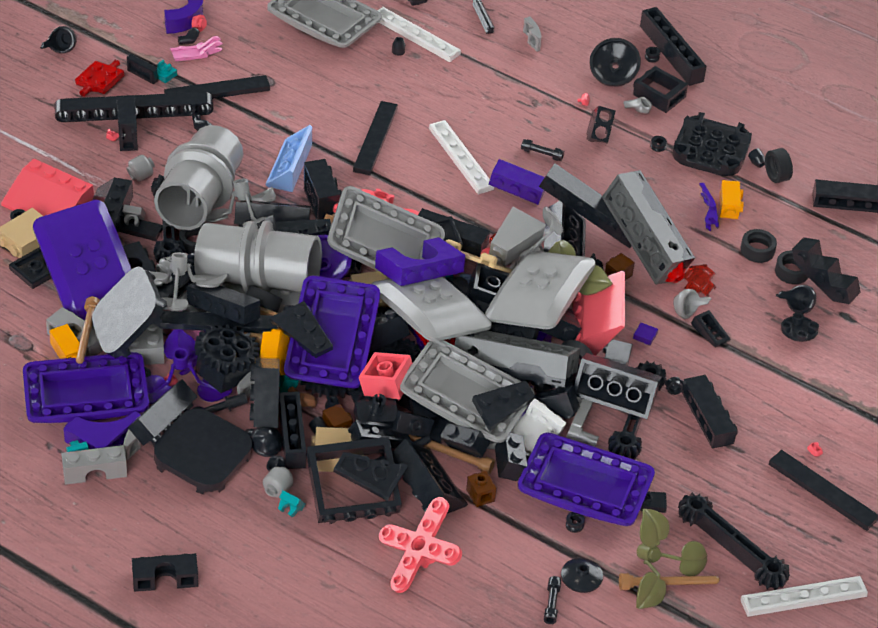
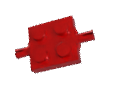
(99, 77)

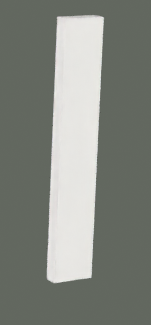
(418, 35)
(461, 156)
(803, 596)

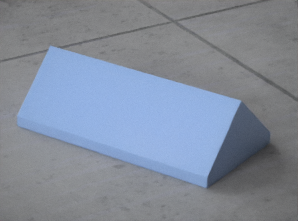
(291, 160)

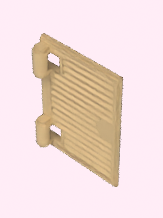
(486, 259)

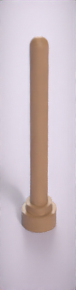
(89, 306)
(484, 464)
(628, 581)

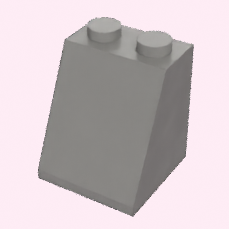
(515, 236)

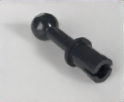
(230, 403)

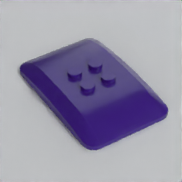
(81, 253)
(348, 319)
(91, 390)
(586, 479)

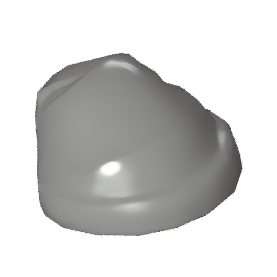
(687, 302)

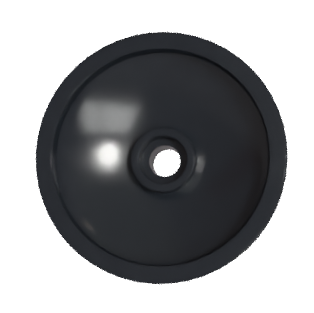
(615, 52)

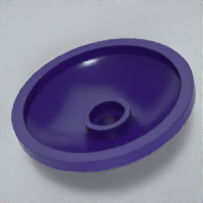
(336, 262)

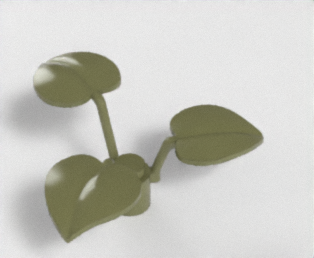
(597, 279)
(652, 530)

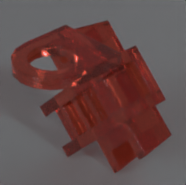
(701, 278)

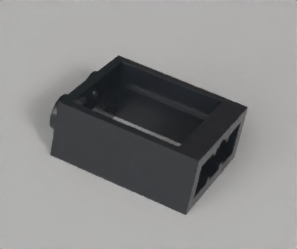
(663, 102)
(127, 123)

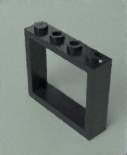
(335, 451)

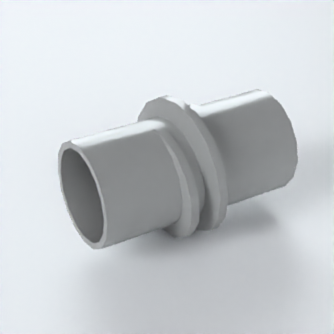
(198, 177)
(257, 255)

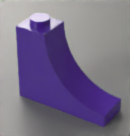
(99, 433)

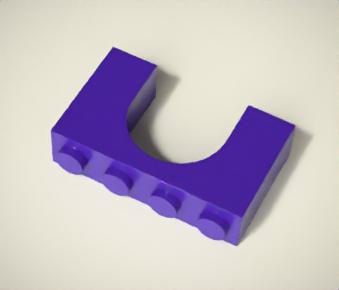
(438, 261)

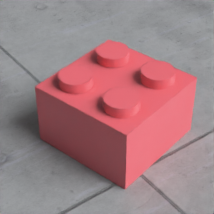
(385, 374)

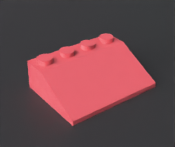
(46, 190)
(601, 314)

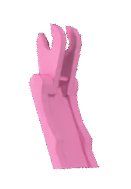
(197, 51)

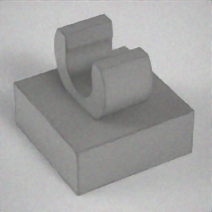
(133, 212)

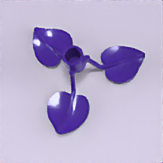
(180, 347)

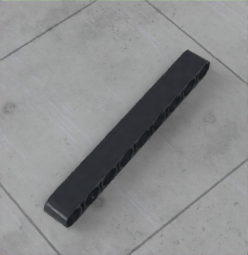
(146, 106)

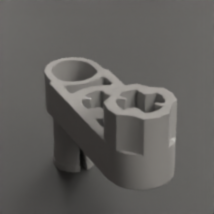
(576, 431)

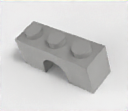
(76, 324)
(107, 459)

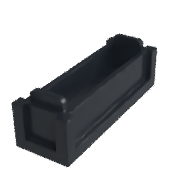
(368, 430)

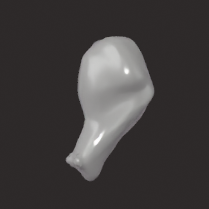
(640, 104)

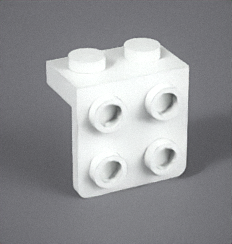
(537, 421)

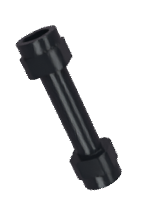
(527, 145)
(550, 613)

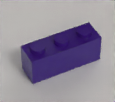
(517, 181)

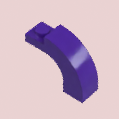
(181, 19)

